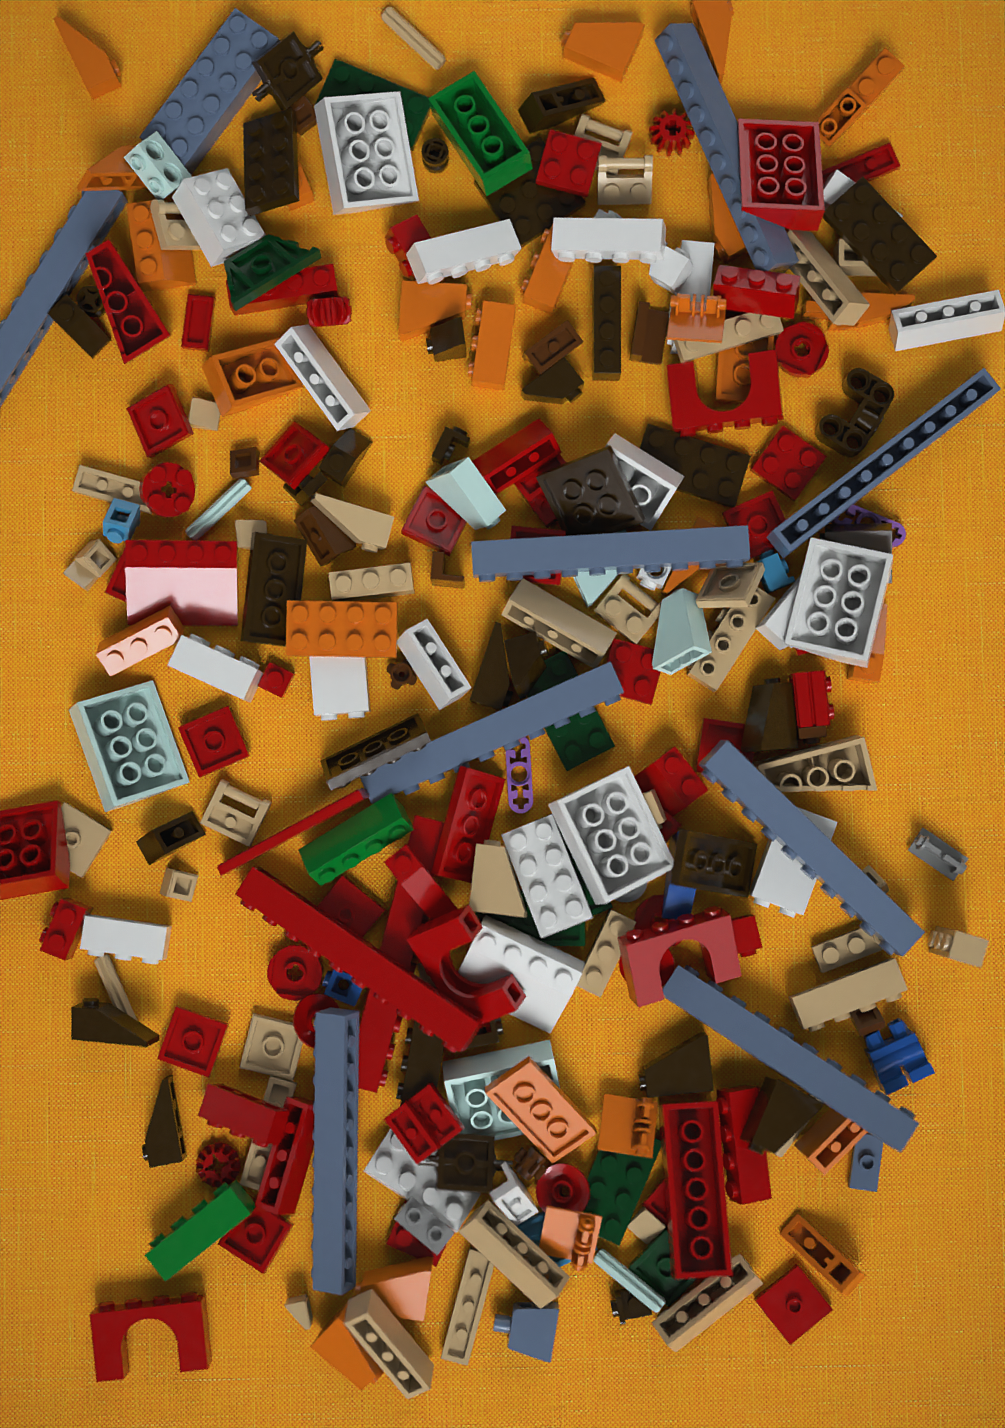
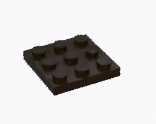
(531, 205)
(591, 495)

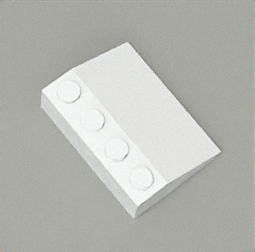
(366, 151)
(839, 601)
(612, 836)
(540, 969)

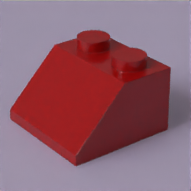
(672, 780)

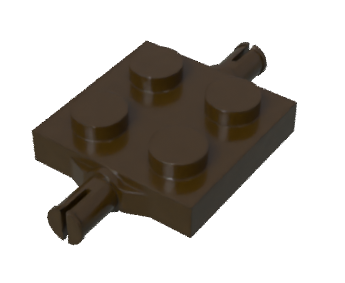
(287, 70)
(466, 1164)

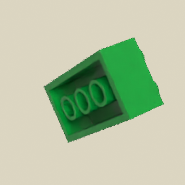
(480, 133)

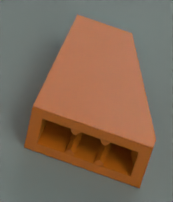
(603, 46)
(429, 306)
(400, 1287)
(345, 1352)

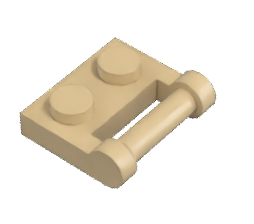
(607, 149)
(624, 188)
(171, 233)
(623, 615)
(232, 821)

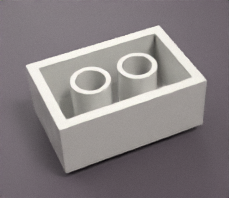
(217, 215)
(648, 478)
(216, 667)

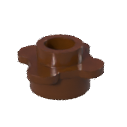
(395, 669)

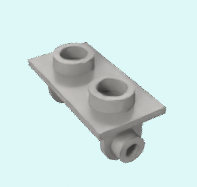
(938, 854)
(424, 1225)

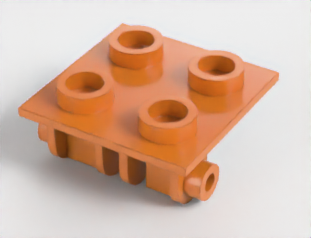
(696, 320)
(628, 1125)
(570, 1235)

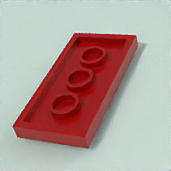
(467, 823)

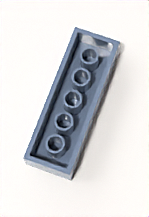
(212, 90)

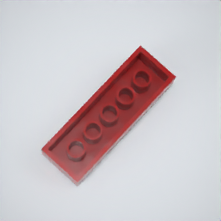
(695, 1190)

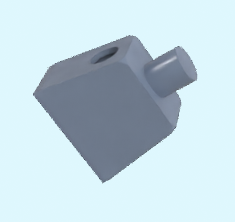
(530, 1329)

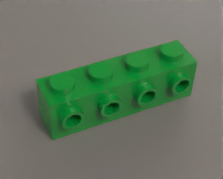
(356, 839)
(200, 1230)

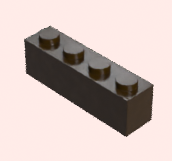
(606, 323)
(421, 1064)

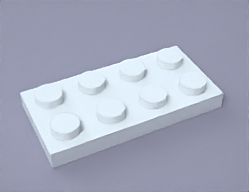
(547, 876)
(398, 1172)

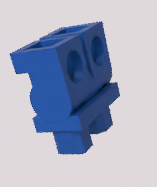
(896, 1052)

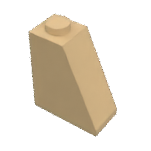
(494, 882)

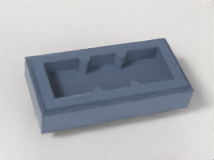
(865, 1163)

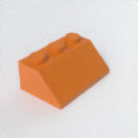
(156, 267)

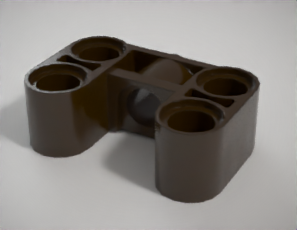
(866, 418)

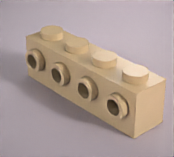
(826, 280)
(555, 620)
(729, 639)
(847, 994)
(514, 1254)
(706, 1304)
(389, 1344)

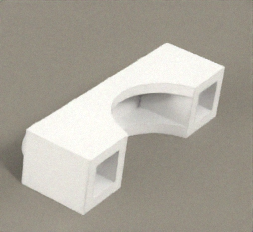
(667, 273)

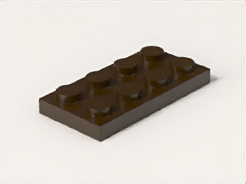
(270, 162)
(879, 235)
(708, 469)
(272, 579)
(375, 751)
(713, 863)

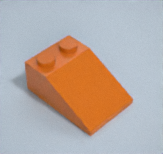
(249, 377)

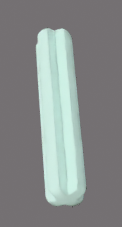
(218, 509)
(629, 1280)

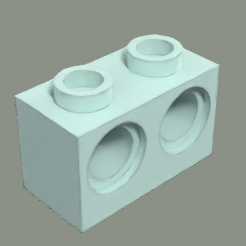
(157, 166)

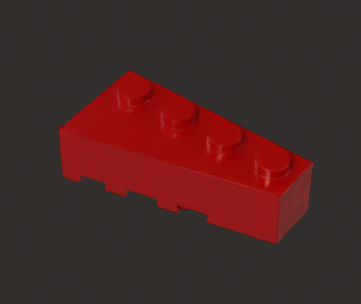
(128, 309)

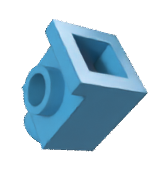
(119, 526)
(775, 572)

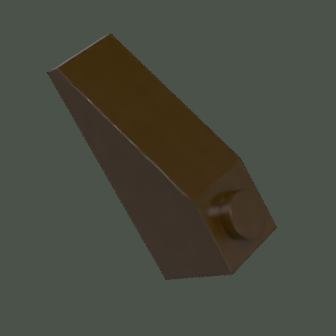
(560, 103)
(493, 678)
(107, 1024)
(164, 1135)

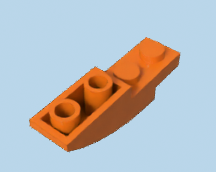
(858, 97)
(877, 312)

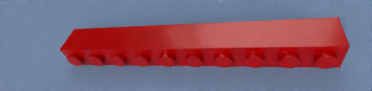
(405, 915)
(360, 959)

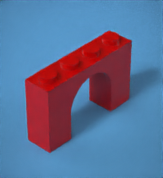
(760, 406)
(433, 947)
(644, 949)
(183, 1315)

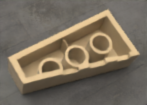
(823, 767)

